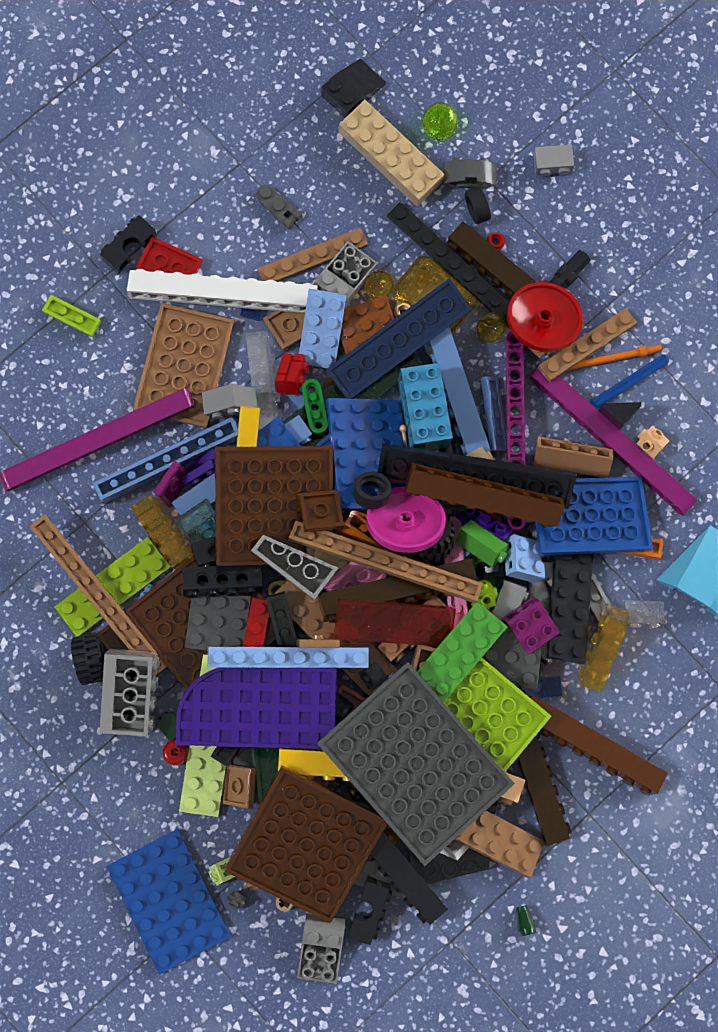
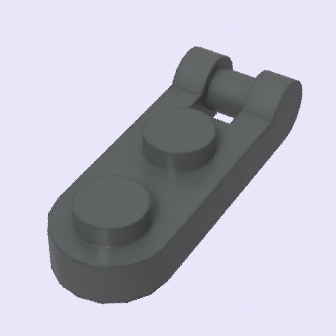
(277, 206)

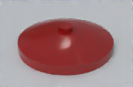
(544, 317)

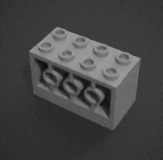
(116, 695)

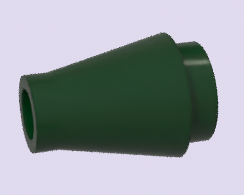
(525, 922)

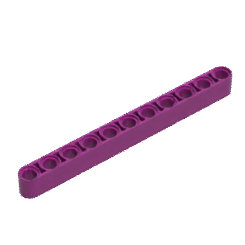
(518, 422)
(613, 438)
(96, 439)

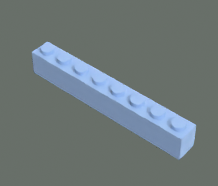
(288, 657)

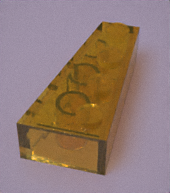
(161, 532)

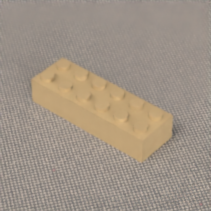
(391, 153)

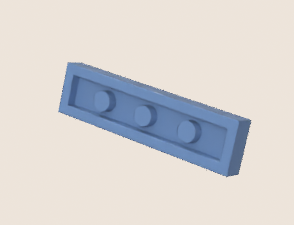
(494, 414)

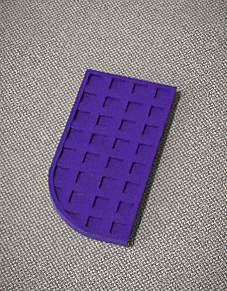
(258, 708)

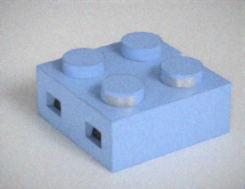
(524, 559)

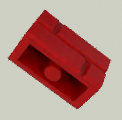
(291, 374)

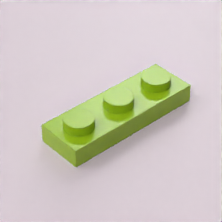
(71, 316)

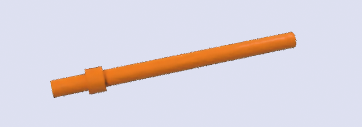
(641, 351)

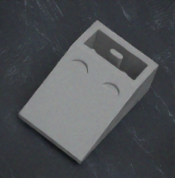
(346, 272)
(321, 949)

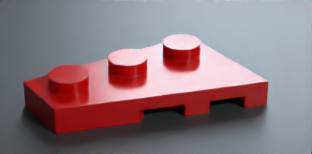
(167, 258)

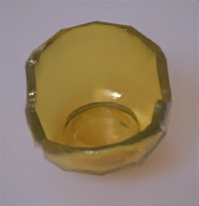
(378, 284)
(490, 327)

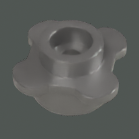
(236, 900)

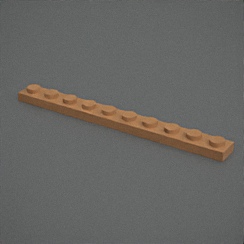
(387, 562)
(91, 587)

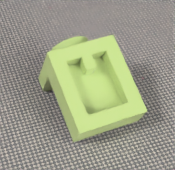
(218, 874)

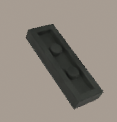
(281, 620)

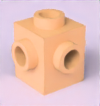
(652, 441)

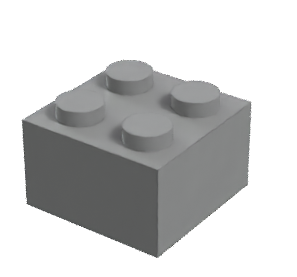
(226, 401)

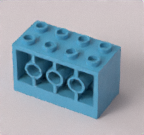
(425, 407)

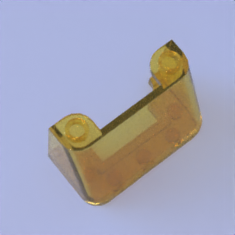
(424, 277)

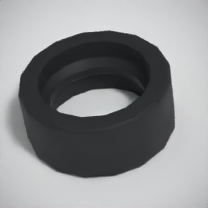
(477, 205)
(368, 501)

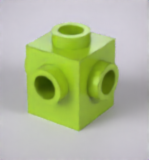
(487, 595)

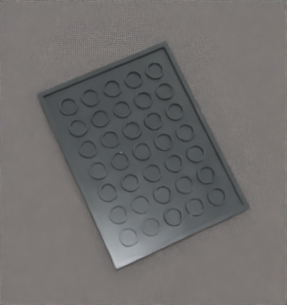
(415, 763)

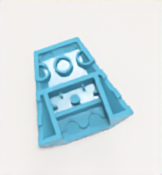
(697, 571)

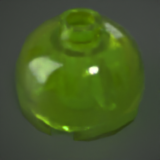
(440, 121)

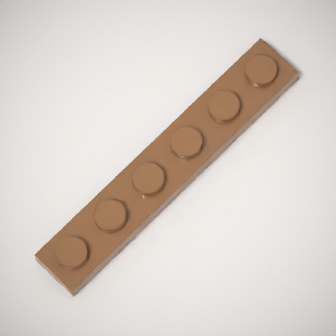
(310, 257)
(587, 345)

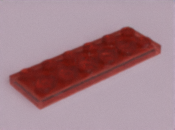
(393, 622)

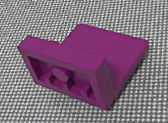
(531, 624)

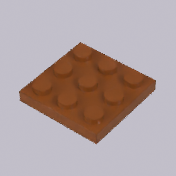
(364, 321)

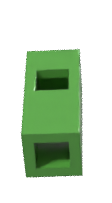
(482, 543)

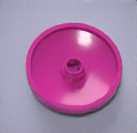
(407, 522)

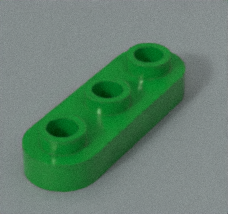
(311, 400)

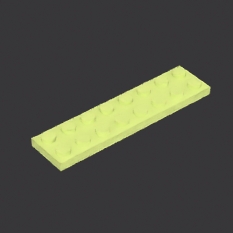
(202, 776)

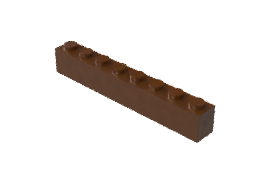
(484, 495)
(601, 750)

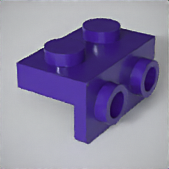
(200, 467)

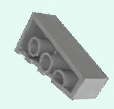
(296, 566)
(509, 598)

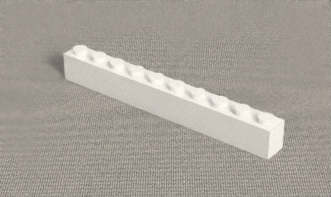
(218, 291)

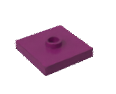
(171, 484)

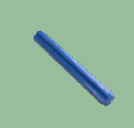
(629, 381)

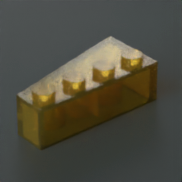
(604, 648)

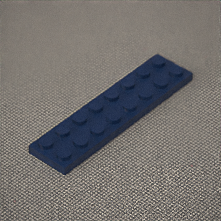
(399, 339)

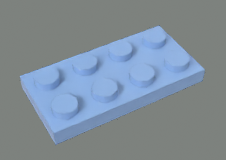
(322, 327)

